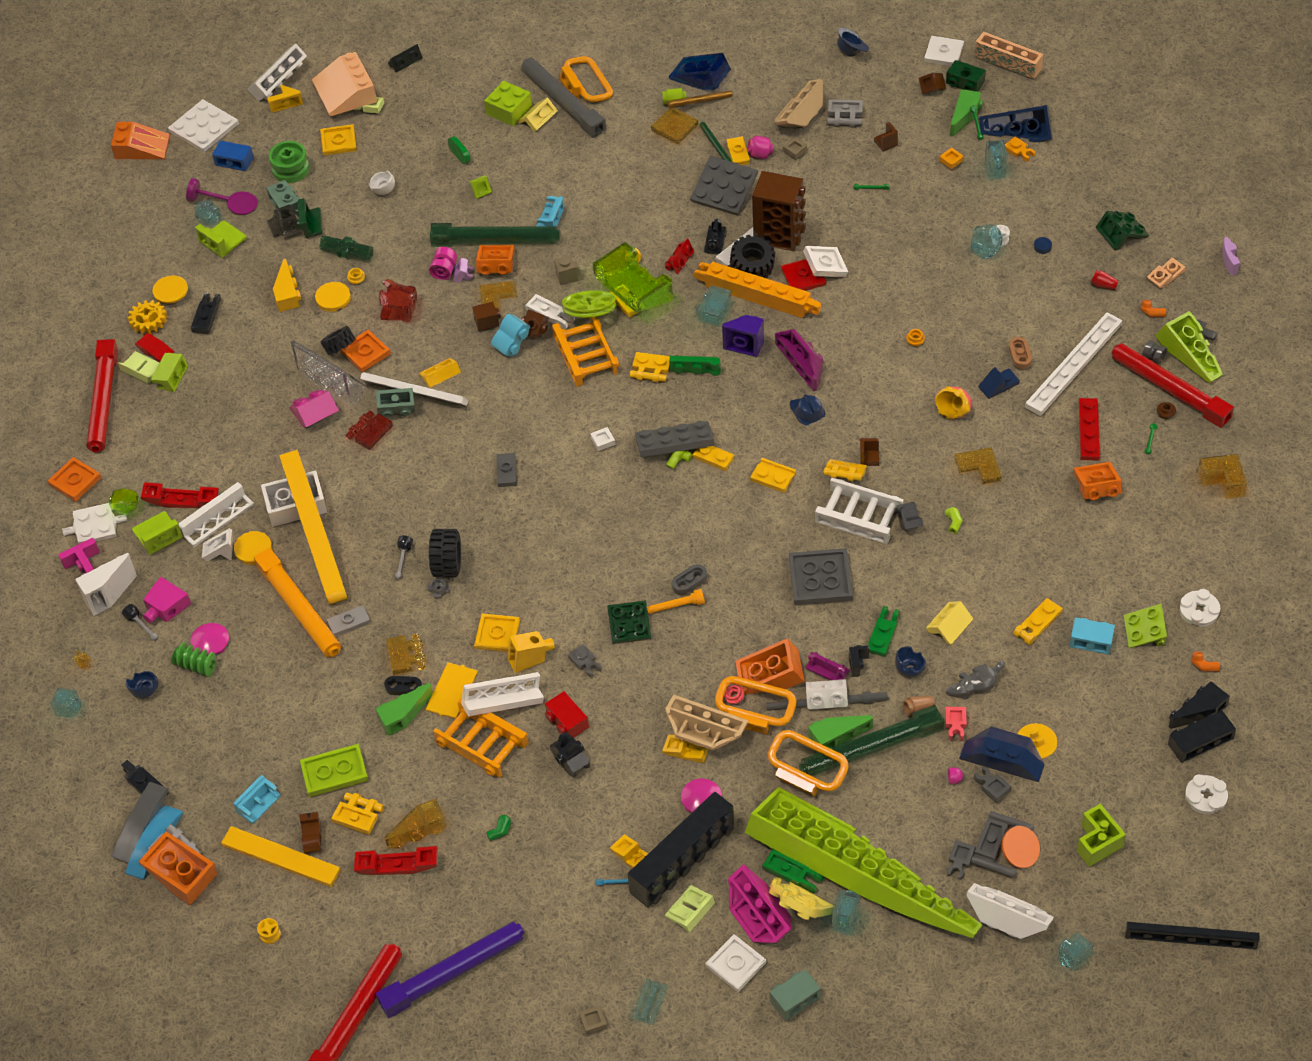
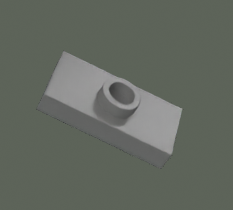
(348, 621)

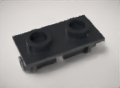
(405, 58)
(715, 237)

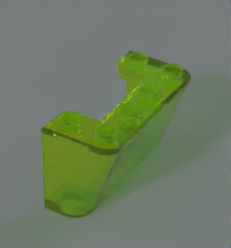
(630, 281)

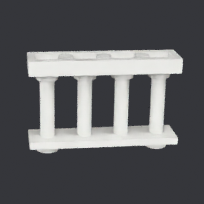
(854, 525)

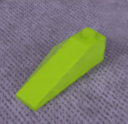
(1188, 345)

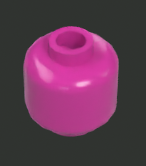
(759, 147)

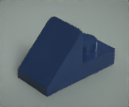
(998, 382)

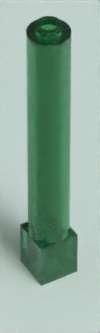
(446, 235)
(922, 724)

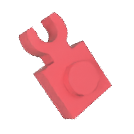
(955, 720)

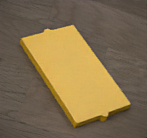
(450, 689)

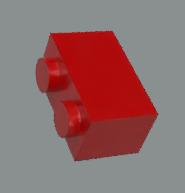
(566, 715)

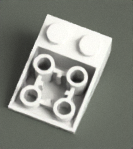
(106, 583)

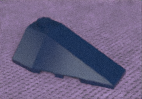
(1024, 123)

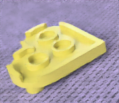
(799, 899)

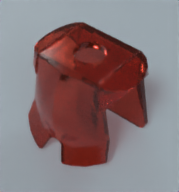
(397, 301)

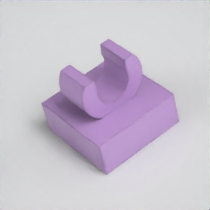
(462, 271)

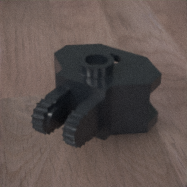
(569, 754)

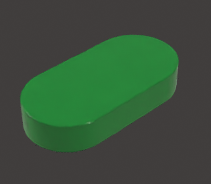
(459, 150)

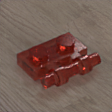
(372, 432)

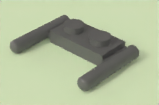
(991, 841)

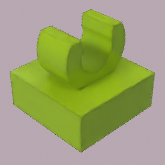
(480, 186)

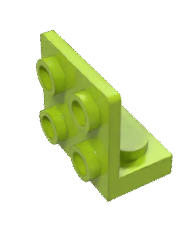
(221, 238)
(157, 532)

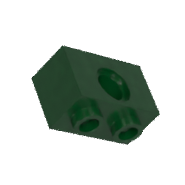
(965, 76)

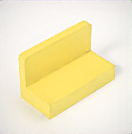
(539, 114)
(950, 621)

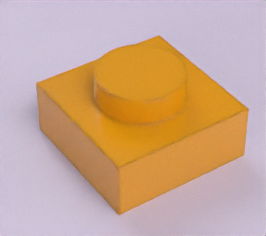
(951, 158)

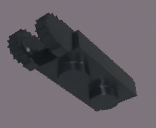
(205, 314)

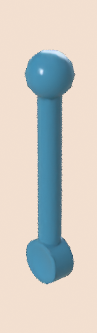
(618, 881)

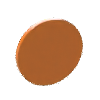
(1020, 847)

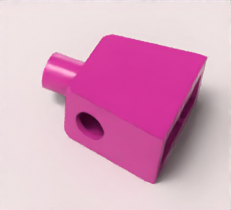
(164, 601)

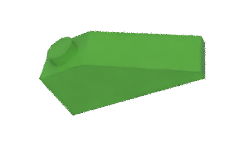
(962, 113)
(839, 730)

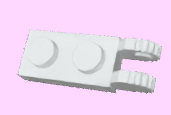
(549, 309)

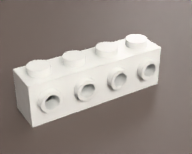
(278, 71)

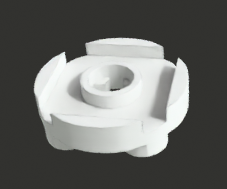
(1199, 598)
(1207, 783)

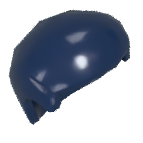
(905, 657)
(146, 679)

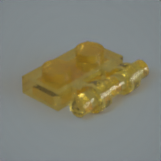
(399, 653)

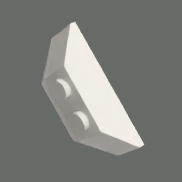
(1007, 912)

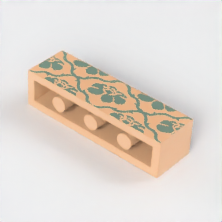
(1008, 55)

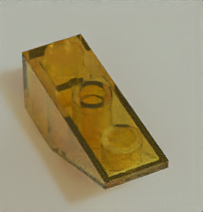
(421, 821)

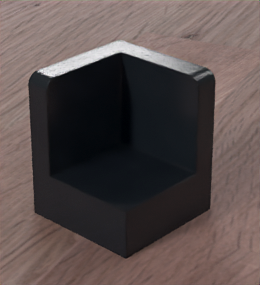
(908, 516)

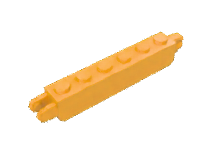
(758, 289)

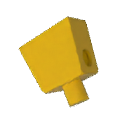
(528, 650)

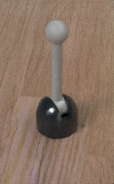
(404, 544)
(131, 613)

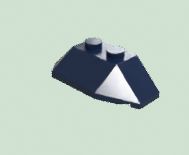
(1005, 753)

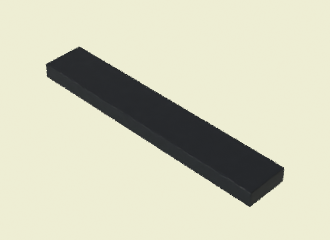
(1192, 935)

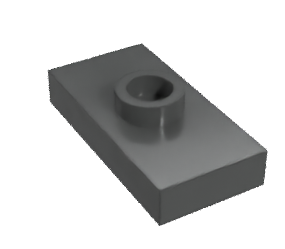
(506, 470)

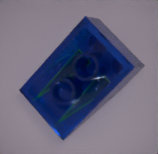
(701, 71)

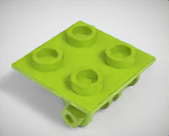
(1146, 626)

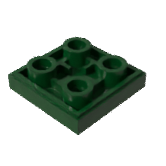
(629, 622)

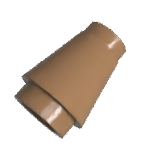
(916, 704)

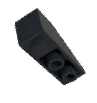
(1206, 701)

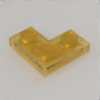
(497, 291)
(980, 460)

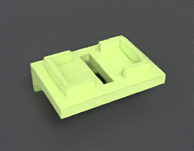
(135, 362)
(685, 916)

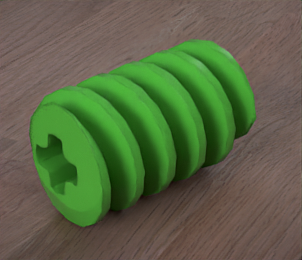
(194, 659)

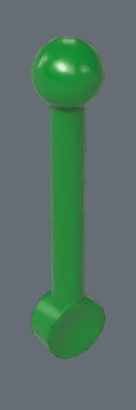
(973, 109)
(885, 187)
(1153, 427)

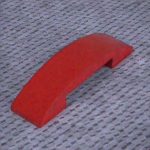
(177, 498)
(396, 863)

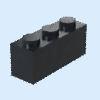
(1201, 736)

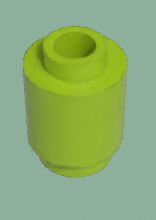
(673, 94)

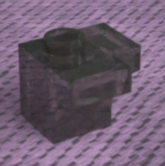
(284, 223)

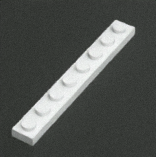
(1073, 364)

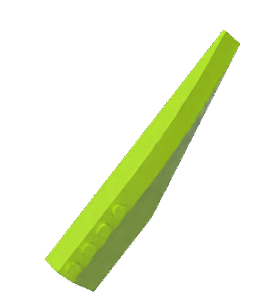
(838, 854)

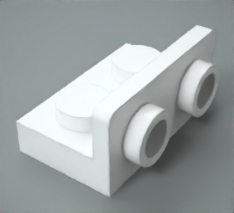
(826, 694)

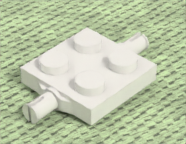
(94, 522)

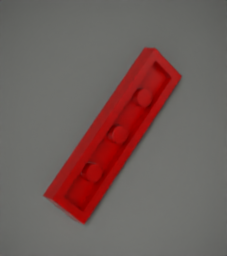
(1089, 429)

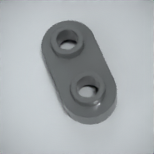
(688, 580)

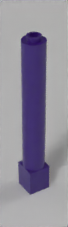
(399, 996)

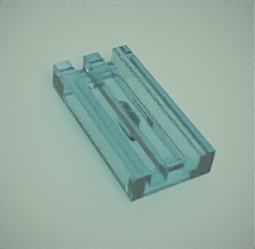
(655, 985)

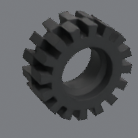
(337, 340)

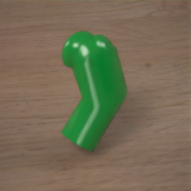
(501, 829)

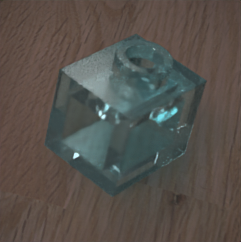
(66, 703)
(1074, 951)

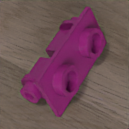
(826, 667)

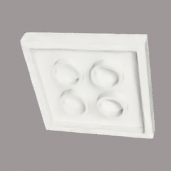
(203, 125)

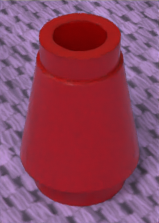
(1104, 280)

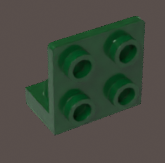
(1118, 226)

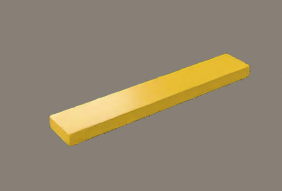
(281, 856)

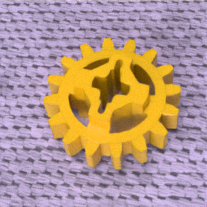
(147, 317)

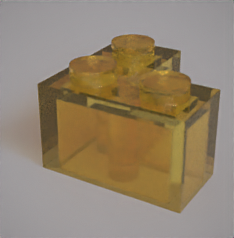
(1224, 471)

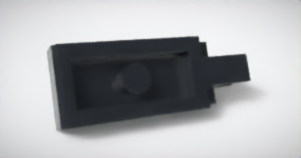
(138, 777)

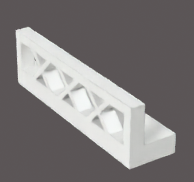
(197, 521)
(501, 698)

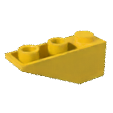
(284, 289)

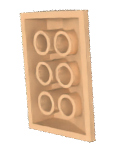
(344, 85)

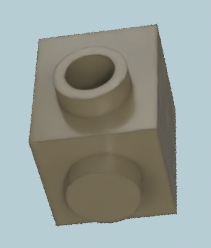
(566, 269)

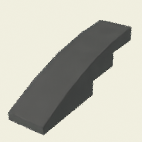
(143, 812)

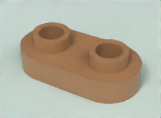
(1021, 354)

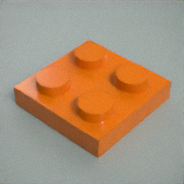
(365, 351)
(74, 479)

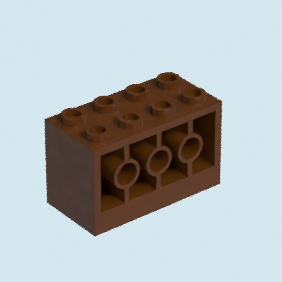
(779, 210)

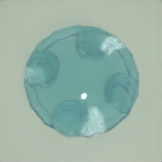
(986, 241)

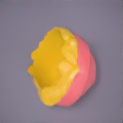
(953, 402)

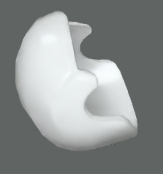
(382, 183)

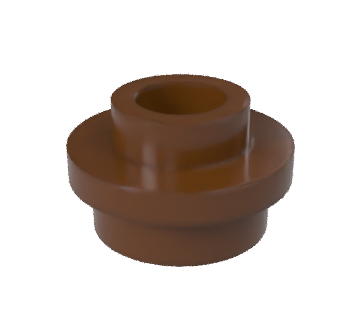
(1166, 414)

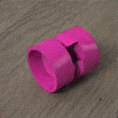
(443, 263)

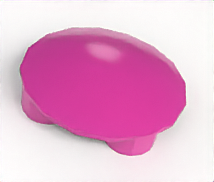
(210, 637)
(697, 792)

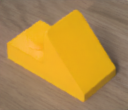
(289, 98)

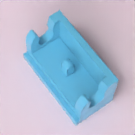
(552, 212)
(256, 799)

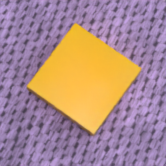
(338, 140)
(495, 632)

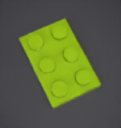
(333, 770)

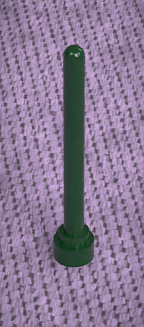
(715, 142)

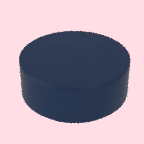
(1042, 245)

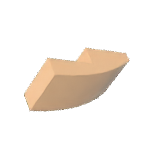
(1167, 273)

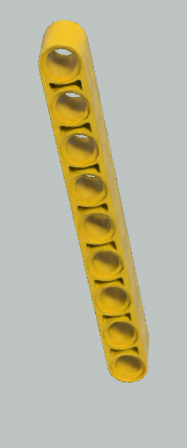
(313, 527)

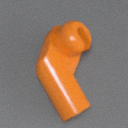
(1150, 311)
(1198, 660)

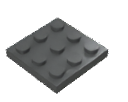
(724, 185)
(820, 576)

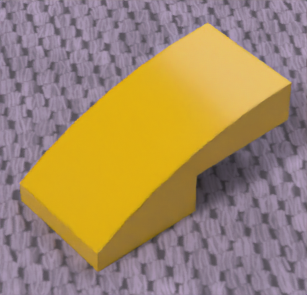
(684, 749)
(628, 851)

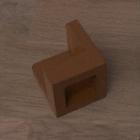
(932, 82)
(887, 140)
(869, 451)

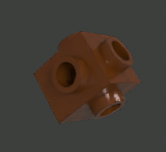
(537, 323)

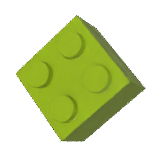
(508, 103)

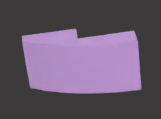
(1228, 253)

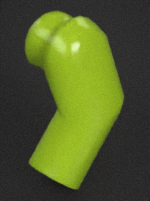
(678, 456)
(953, 514)

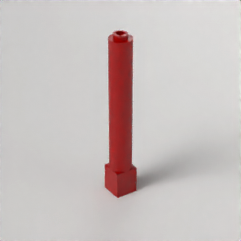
(106, 358)
(1213, 409)
(358, 1005)

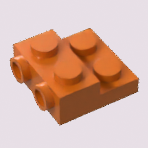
(495, 259)
(1098, 481)

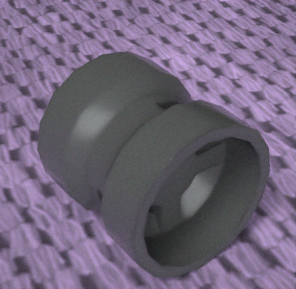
(1154, 351)

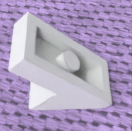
(219, 545)

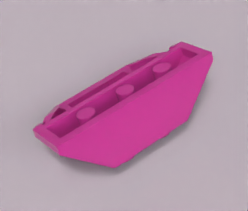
(756, 908)

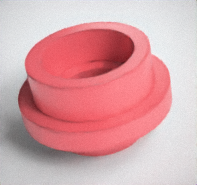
(731, 690)

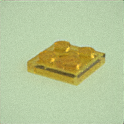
(674, 125)

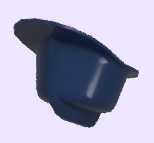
(850, 42)
(807, 409)

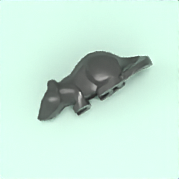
(980, 680)

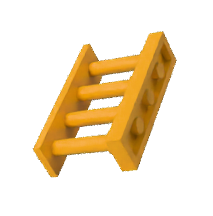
(572, 361)
(499, 728)

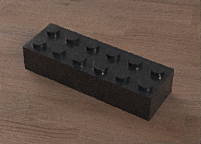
(681, 850)

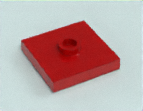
(800, 276)

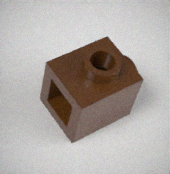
(486, 316)

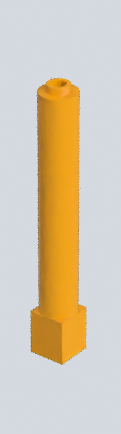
(273, 572)

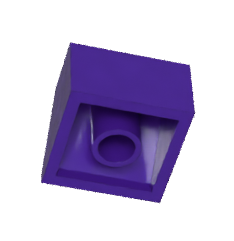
(744, 335)

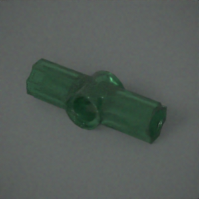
(346, 248)

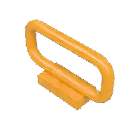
(573, 84)
(756, 721)
(798, 778)

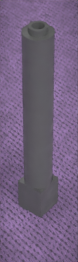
(589, 119)

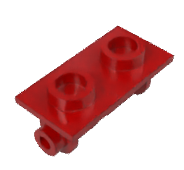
(680, 256)

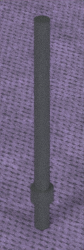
(865, 697)

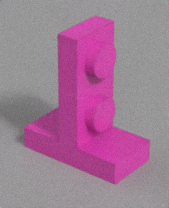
(79, 555)

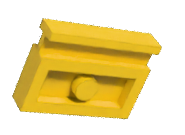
(773, 475)

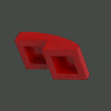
(153, 346)

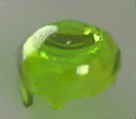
(123, 500)

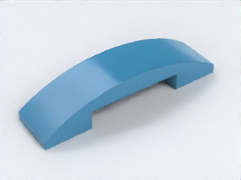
(156, 827)

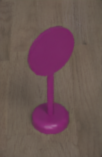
(238, 203)

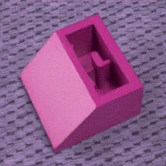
(313, 408)

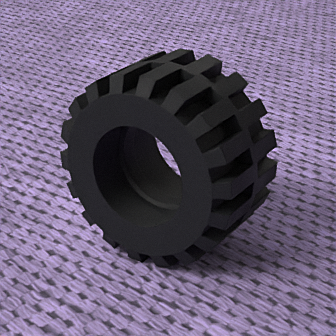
(754, 247)
(445, 552)

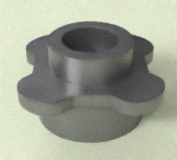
(435, 583)

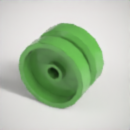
(289, 161)

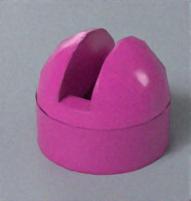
(954, 775)

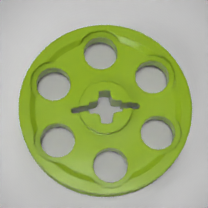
(589, 303)

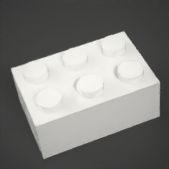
(280, 501)

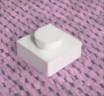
(602, 439)

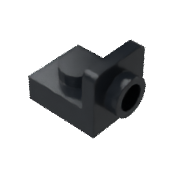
(856, 657)

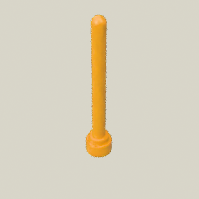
(695, 598)

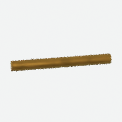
(702, 98)

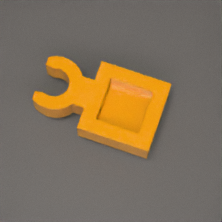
(1018, 147)

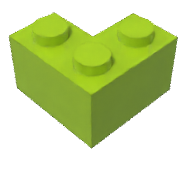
(1102, 835)

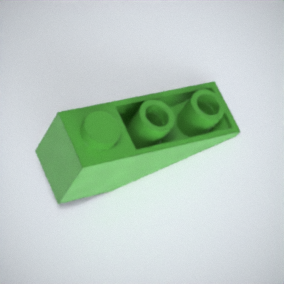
(402, 710)

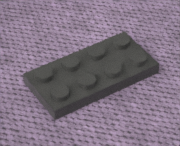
(674, 438)

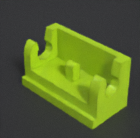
(170, 371)

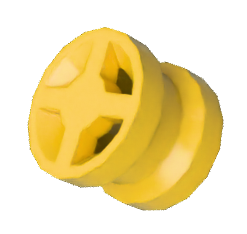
(266, 926)

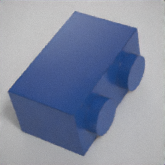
(233, 155)

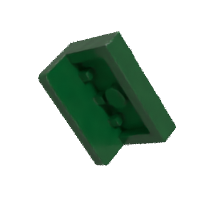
(309, 219)

